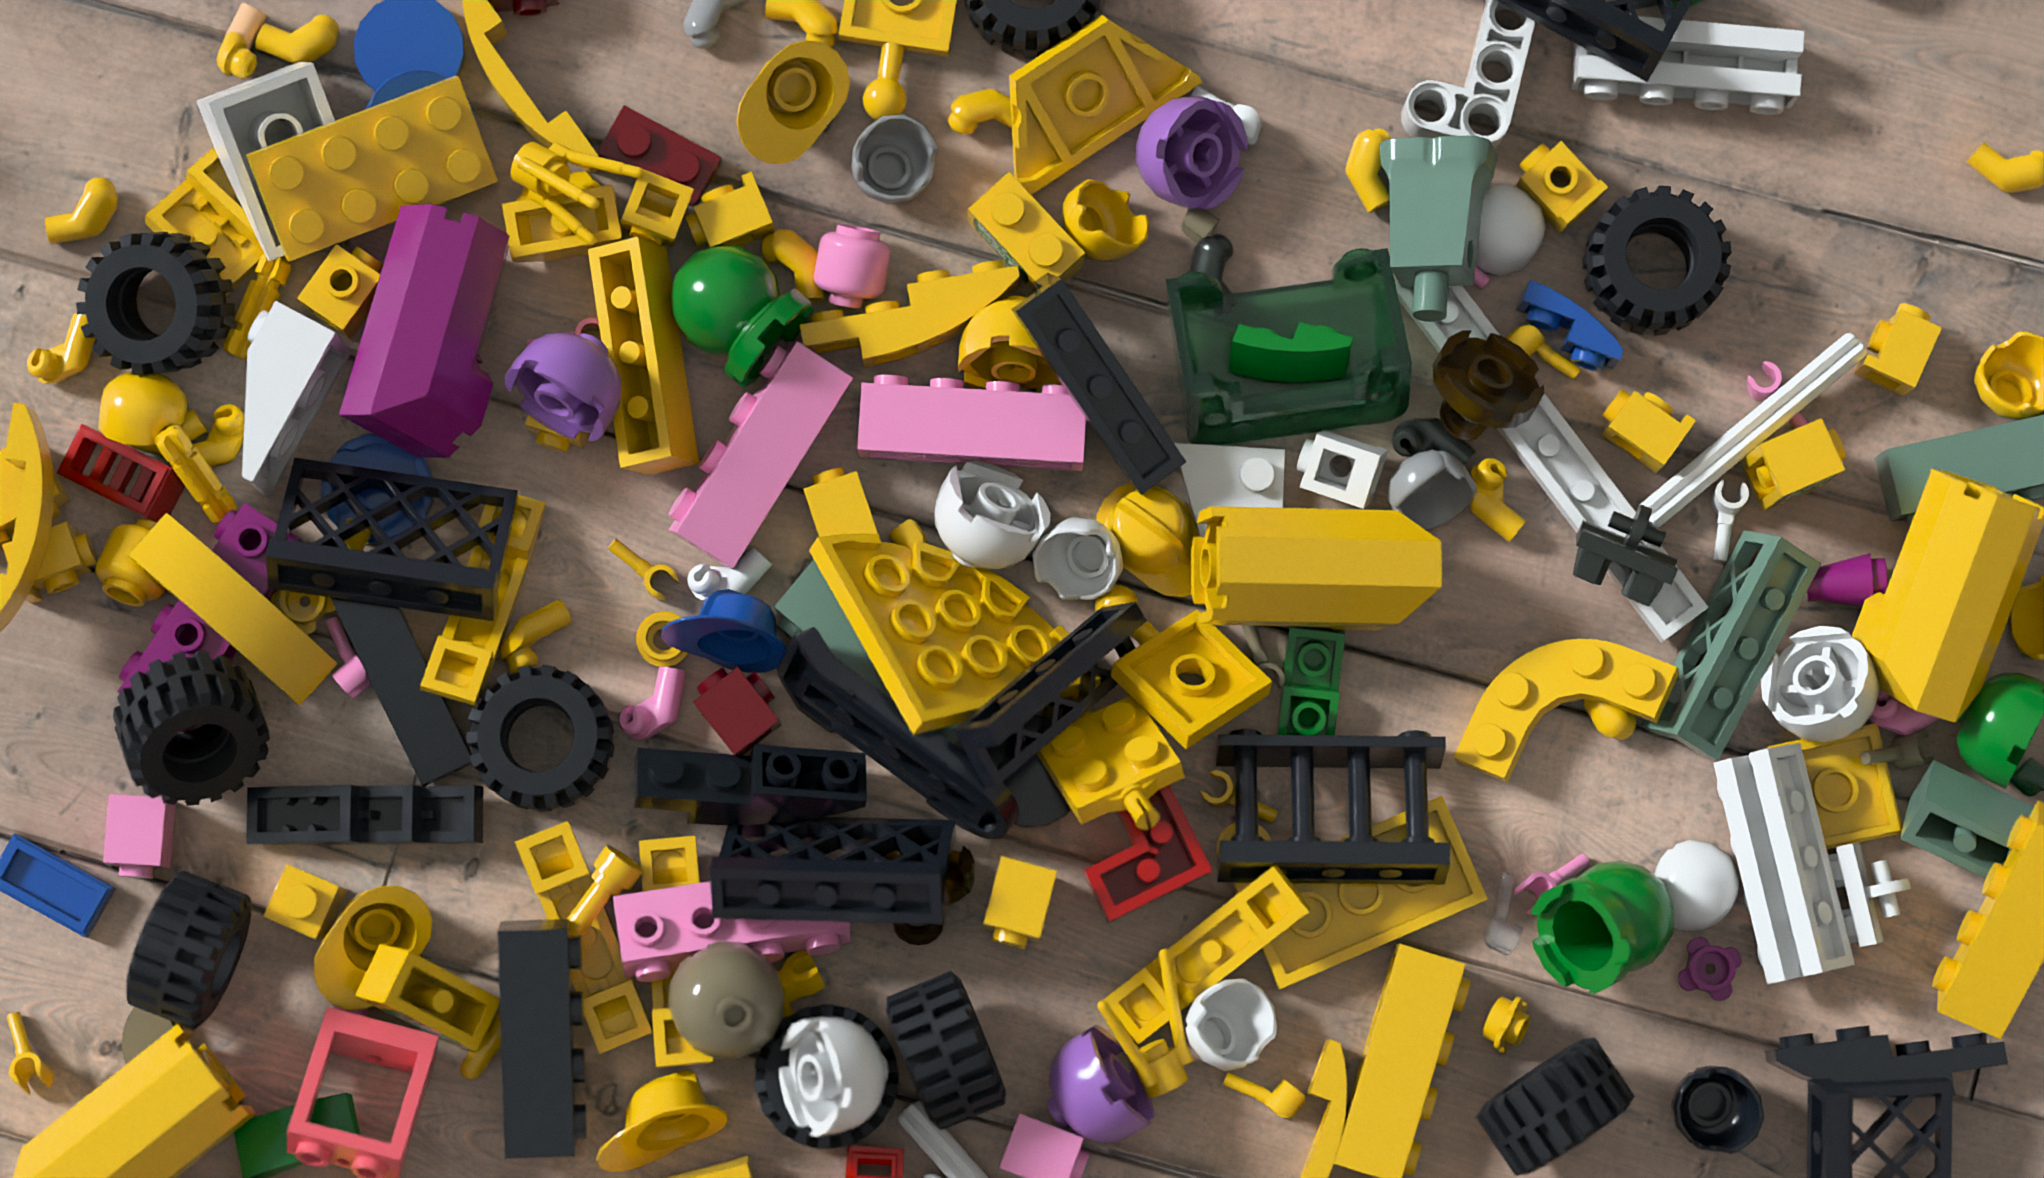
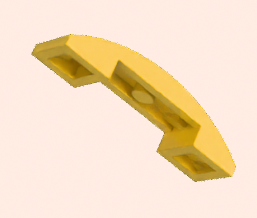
(484, 31)
(27, 449)
(233, 608)
(470, 645)
(668, 865)
(560, 881)
(1210, 952)
(1328, 1084)

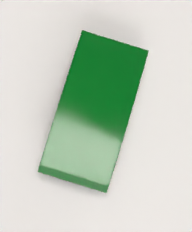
(1311, 355)
(1311, 681)
(263, 1139)

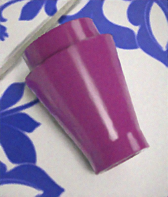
(1849, 581)

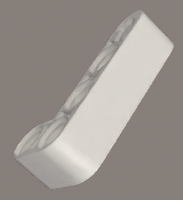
(1479, 93)

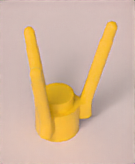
(547, 175)
(1156, 1064)

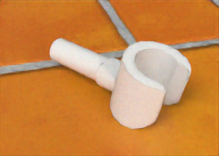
(1247, 114)
(1726, 515)

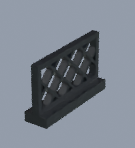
(1609, 28)
(384, 573)
(850, 888)
(1832, 1126)

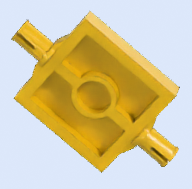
(1112, 762)

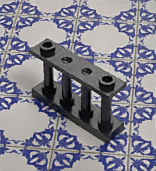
(1304, 855)

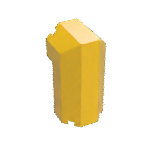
(1312, 567)
(1949, 593)
(144, 1119)

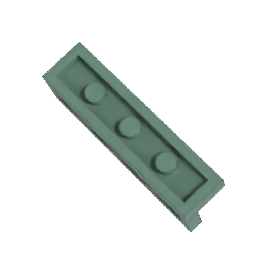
(1736, 644)

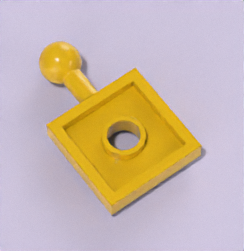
(917, 27)
(1186, 647)

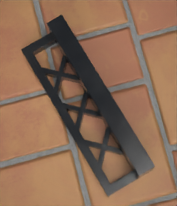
(1098, 384)
(1042, 687)

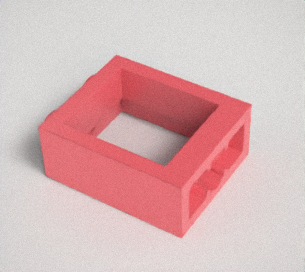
(377, 1044)

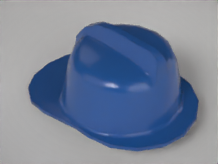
(730, 632)

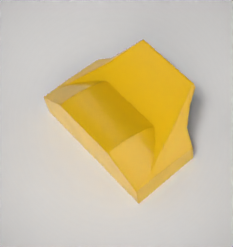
(542, 237)

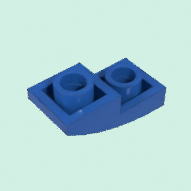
(1585, 338)

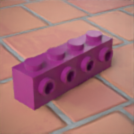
(177, 629)

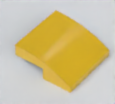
(210, 214)

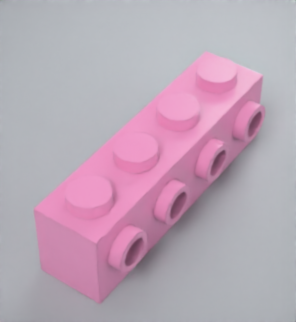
(970, 424)
(759, 453)
(671, 923)

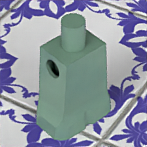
(1436, 213)

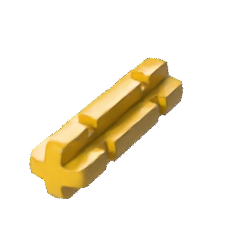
(258, 297)
(195, 473)

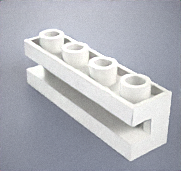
(1706, 65)
(1783, 863)

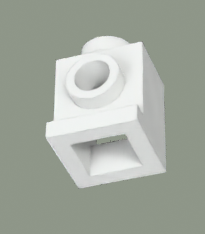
(1319, 474)

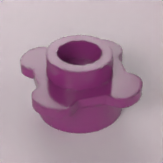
(1724, 961)

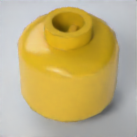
(120, 574)

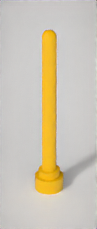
(612, 875)

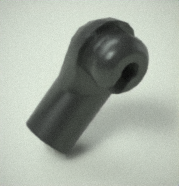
(1210, 258)
(1427, 435)

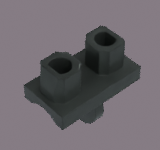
(1647, 565)

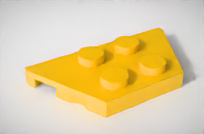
(1086, 98)

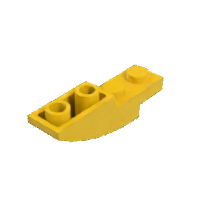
(937, 313)

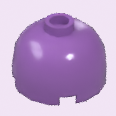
(1191, 152)
(567, 384)
(1096, 1090)

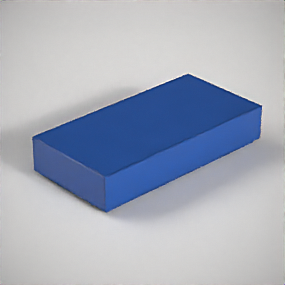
(53, 886)

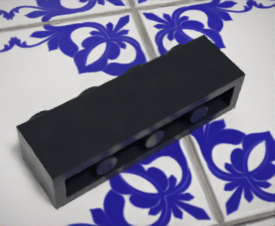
(538, 1038)

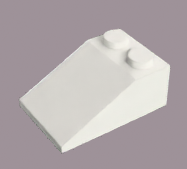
(257, 117)
(286, 383)

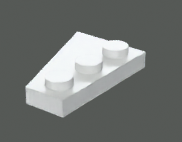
(1231, 477)

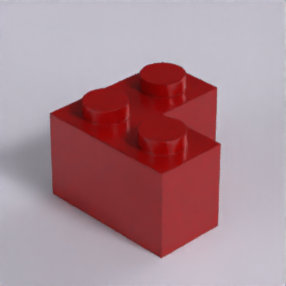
(1154, 865)

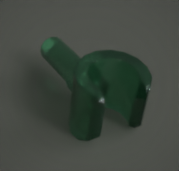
(2029, 778)

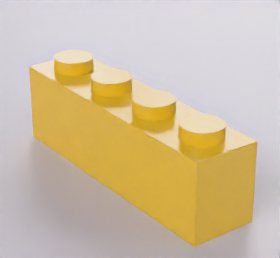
(645, 344)
(2002, 940)
(1399, 1062)

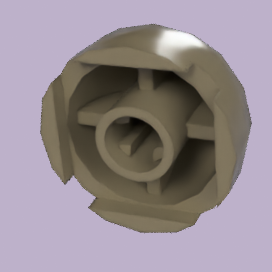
(726, 1000)

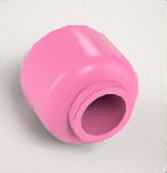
(852, 265)

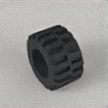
(1030, 28)
(1683, 224)
(114, 312)
(186, 695)
(501, 709)
(188, 950)
(945, 1050)
(770, 1093)
(1555, 1107)

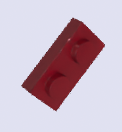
(659, 150)

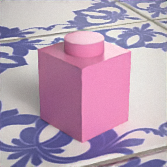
(138, 834)
(1043, 1151)

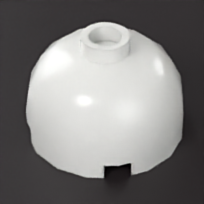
(988, 517)
(1821, 685)
(831, 1075)

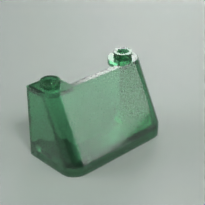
(1241, 409)

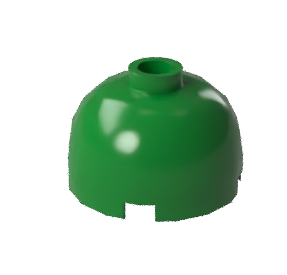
(2000, 725)

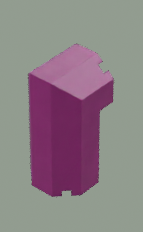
(424, 332)

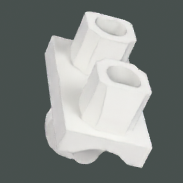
(1862, 918)

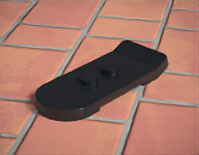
(872, 723)

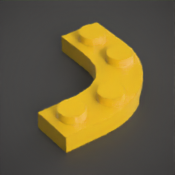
(1555, 676)

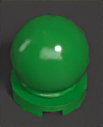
(734, 308)
(1603, 925)

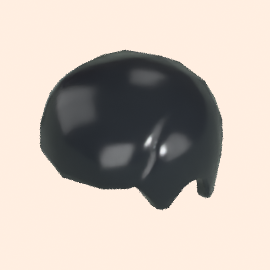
(1717, 1109)

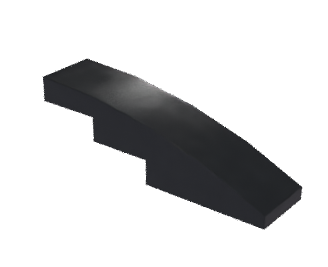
(396, 671)
(364, 815)

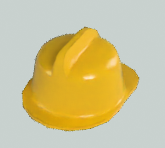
(792, 101)
(1153, 536)
(371, 918)
(661, 1120)

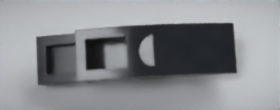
(755, 789)
(1868, 1058)

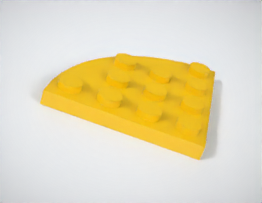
(933, 626)

